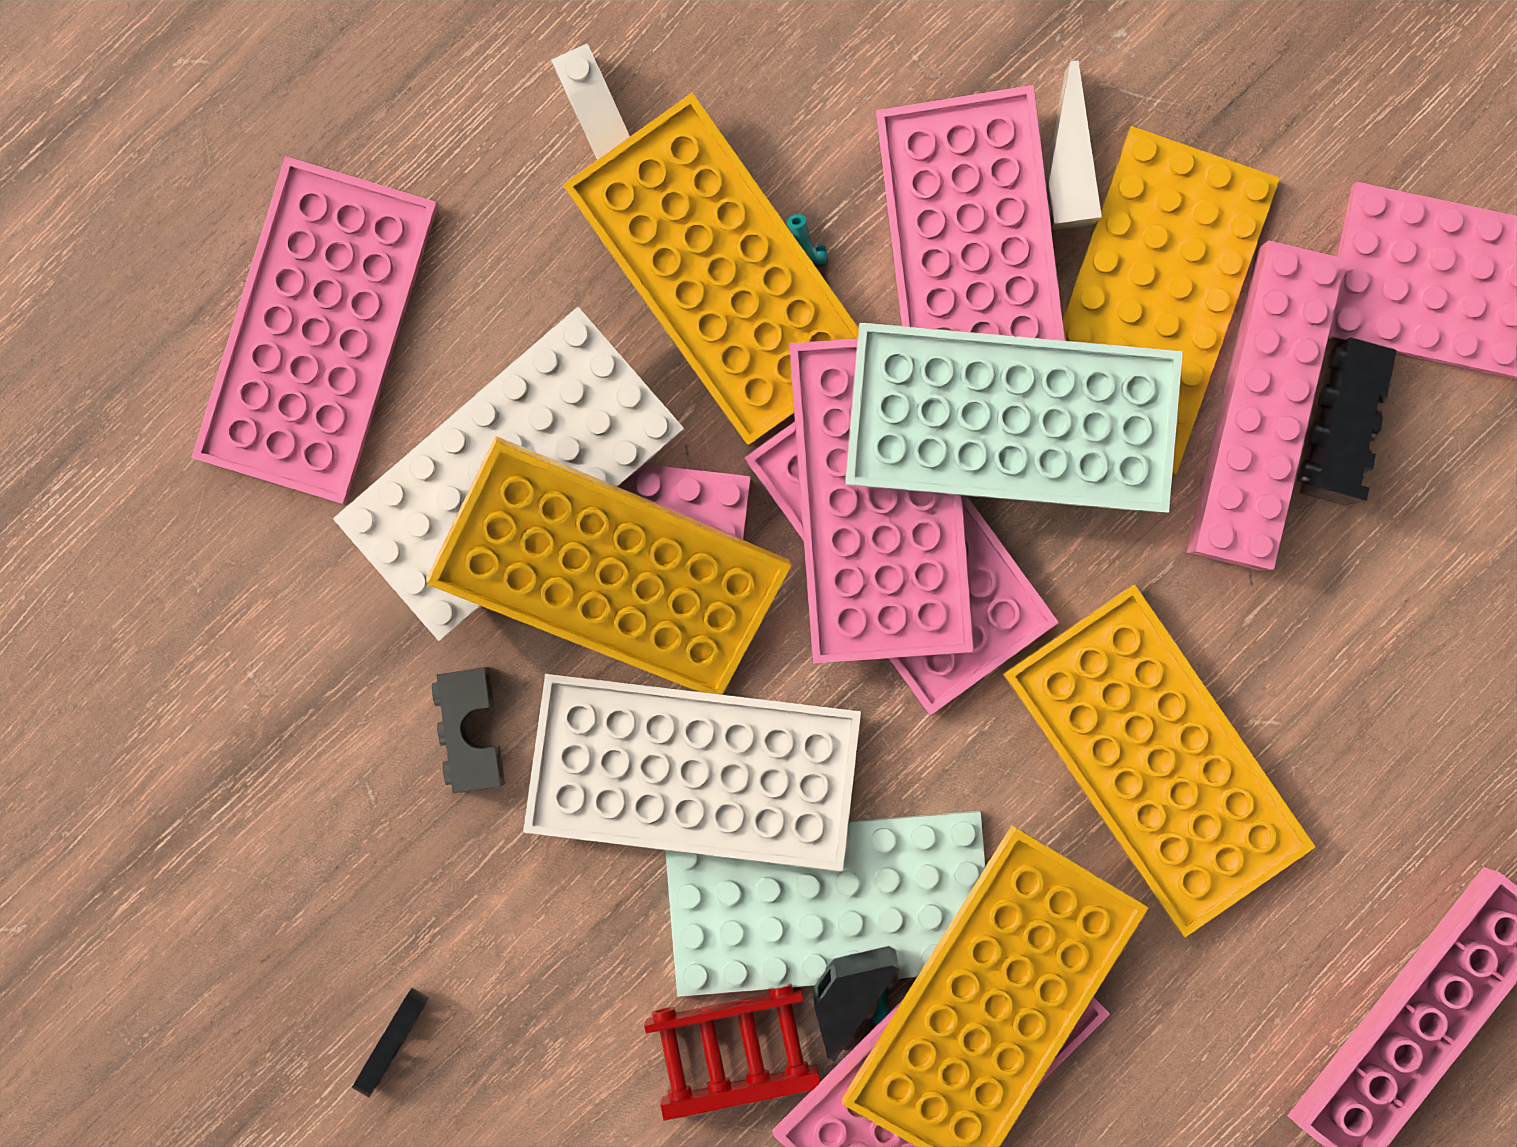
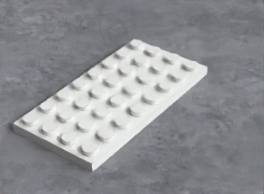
(559, 399)
(693, 772)

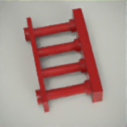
(721, 1092)

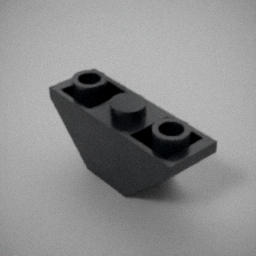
(851, 993)

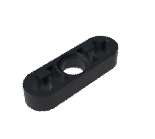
(390, 1042)

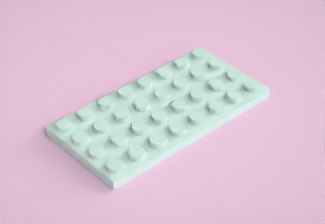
(1013, 418)
(784, 924)

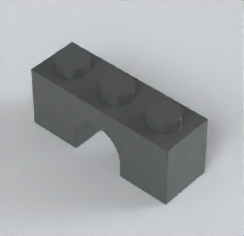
(468, 764)

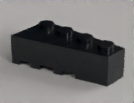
(1347, 422)

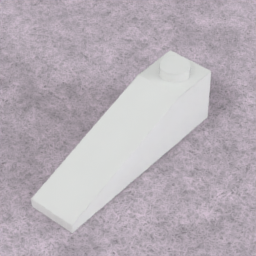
(590, 100)
(1071, 169)

